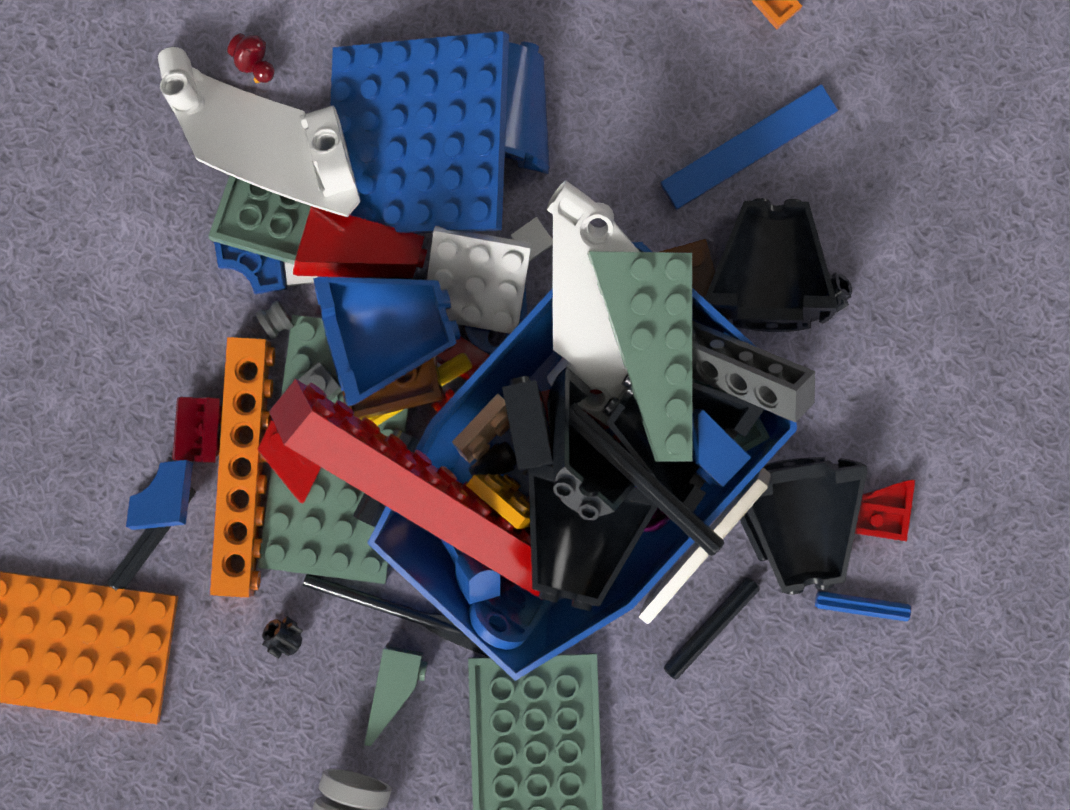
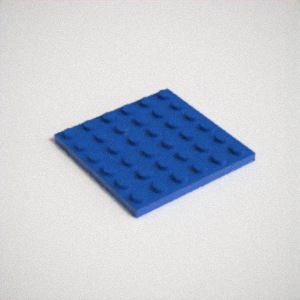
(426, 129)

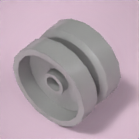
(351, 791)

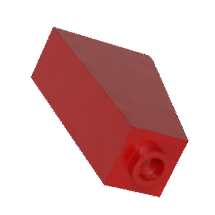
(356, 248)

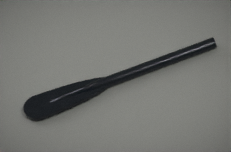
(434, 622)

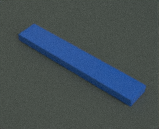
(748, 147)

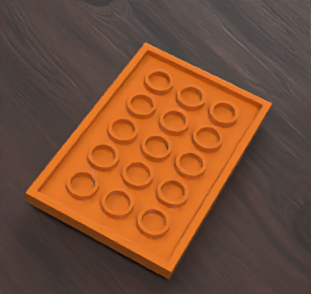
(84, 647)

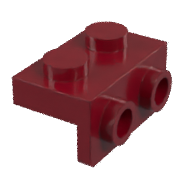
(197, 429)

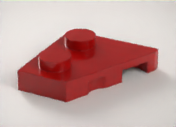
(291, 467)
(887, 511)

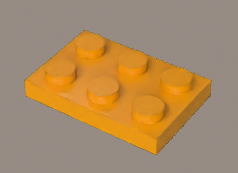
(503, 497)

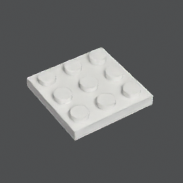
(481, 276)

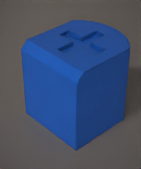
(476, 580)

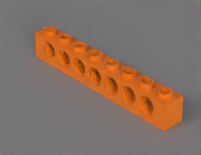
(223, 578)

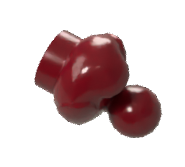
(248, 56)

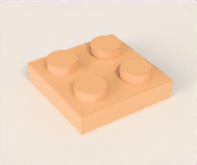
(482, 429)

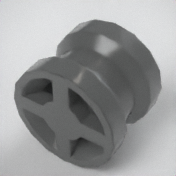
(274, 319)

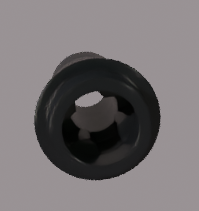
(496, 460)

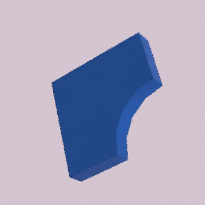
(263, 272)
(164, 500)

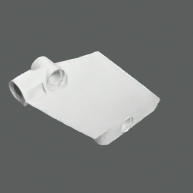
(260, 138)
(579, 311)

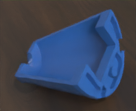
(526, 108)
(382, 329)

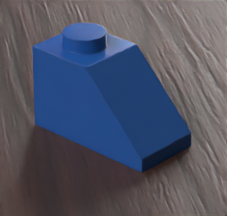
(714, 450)

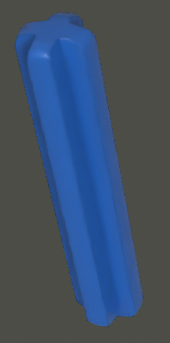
(862, 606)

